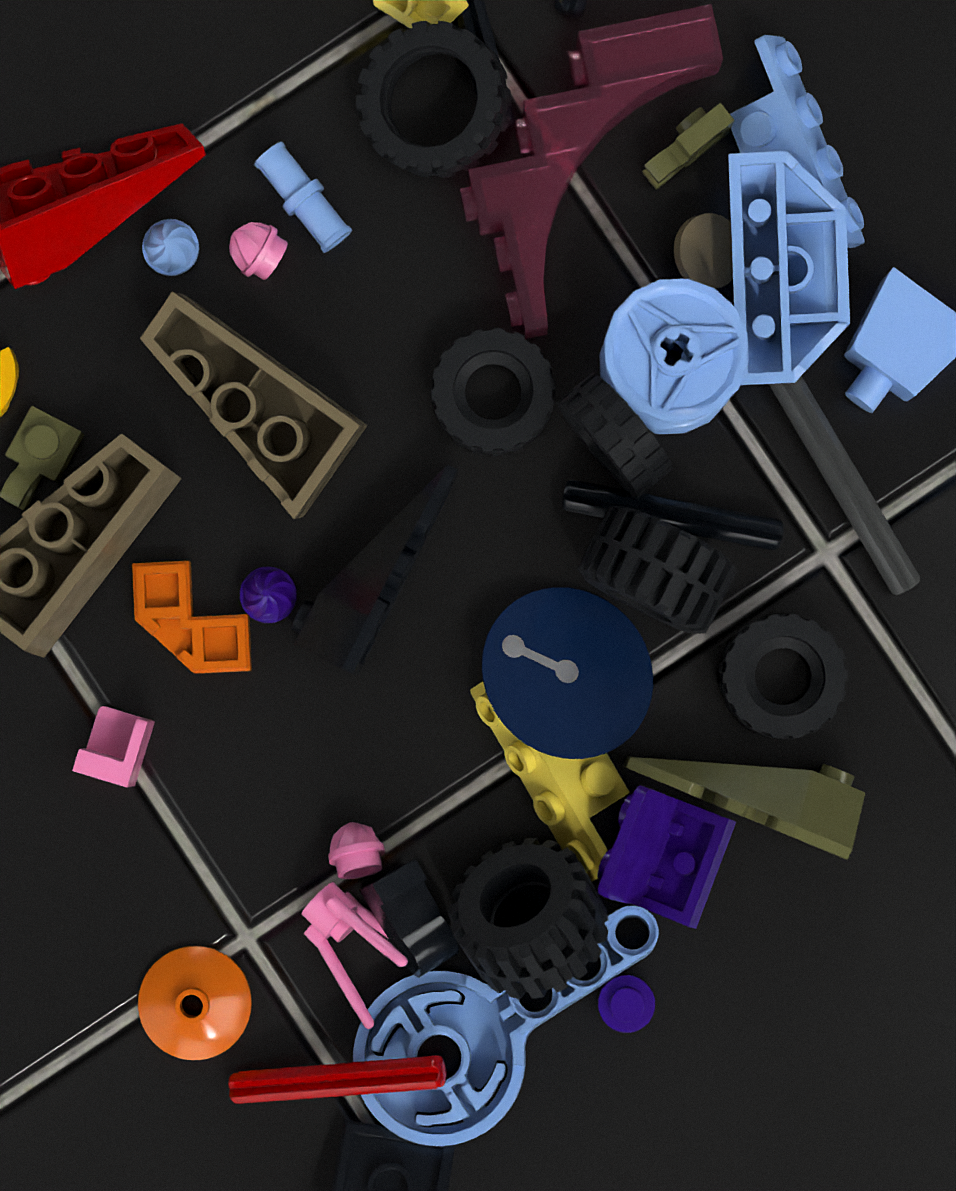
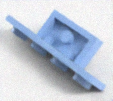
(791, 123)

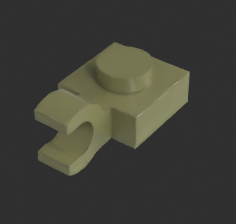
(42, 450)

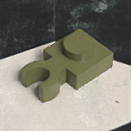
(697, 135)

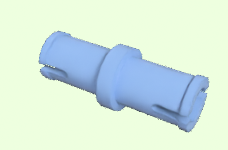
(302, 197)

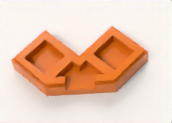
(166, 611)

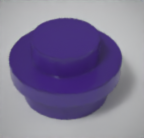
(626, 1003)

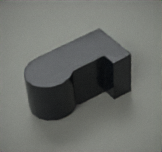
(411, 918)

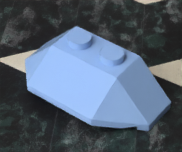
(786, 264)

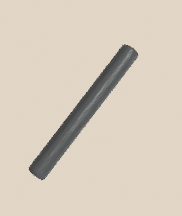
(847, 485)

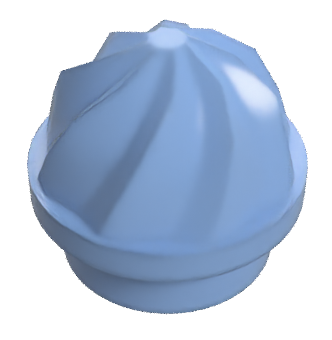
(170, 247)

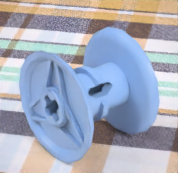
(697, 326)

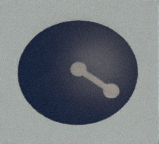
(567, 673)

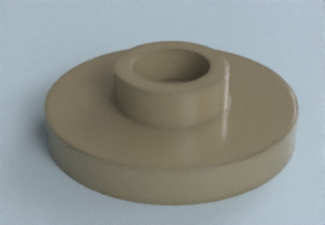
(705, 250)

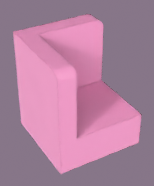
(115, 747)

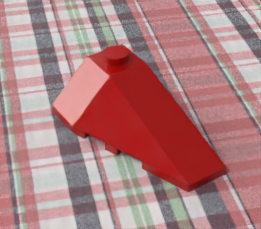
(71, 205)

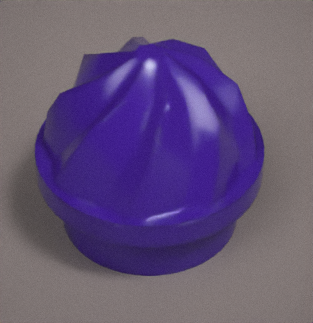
(268, 594)

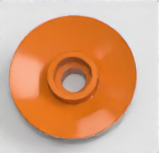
(211, 978)

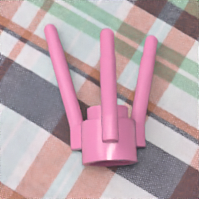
(336, 915)

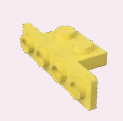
(561, 788)

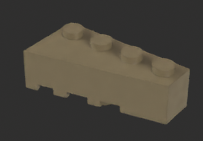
(264, 409)
(74, 540)

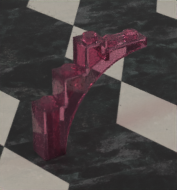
(620, 71)

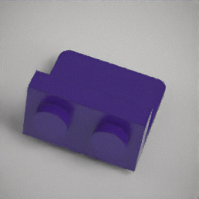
(664, 856)

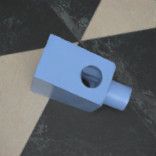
(900, 342)

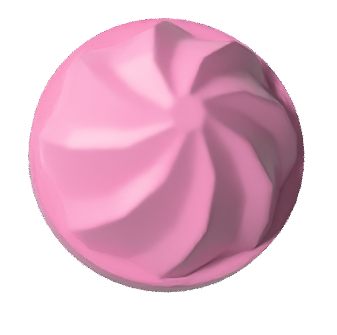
(257, 249)
(356, 851)

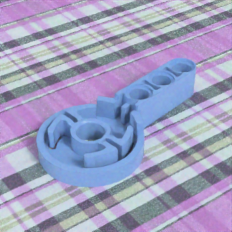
(485, 1030)

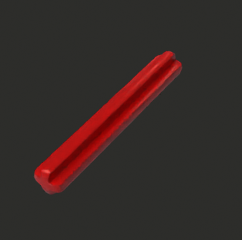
(337, 1079)

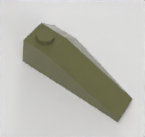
(794, 801)

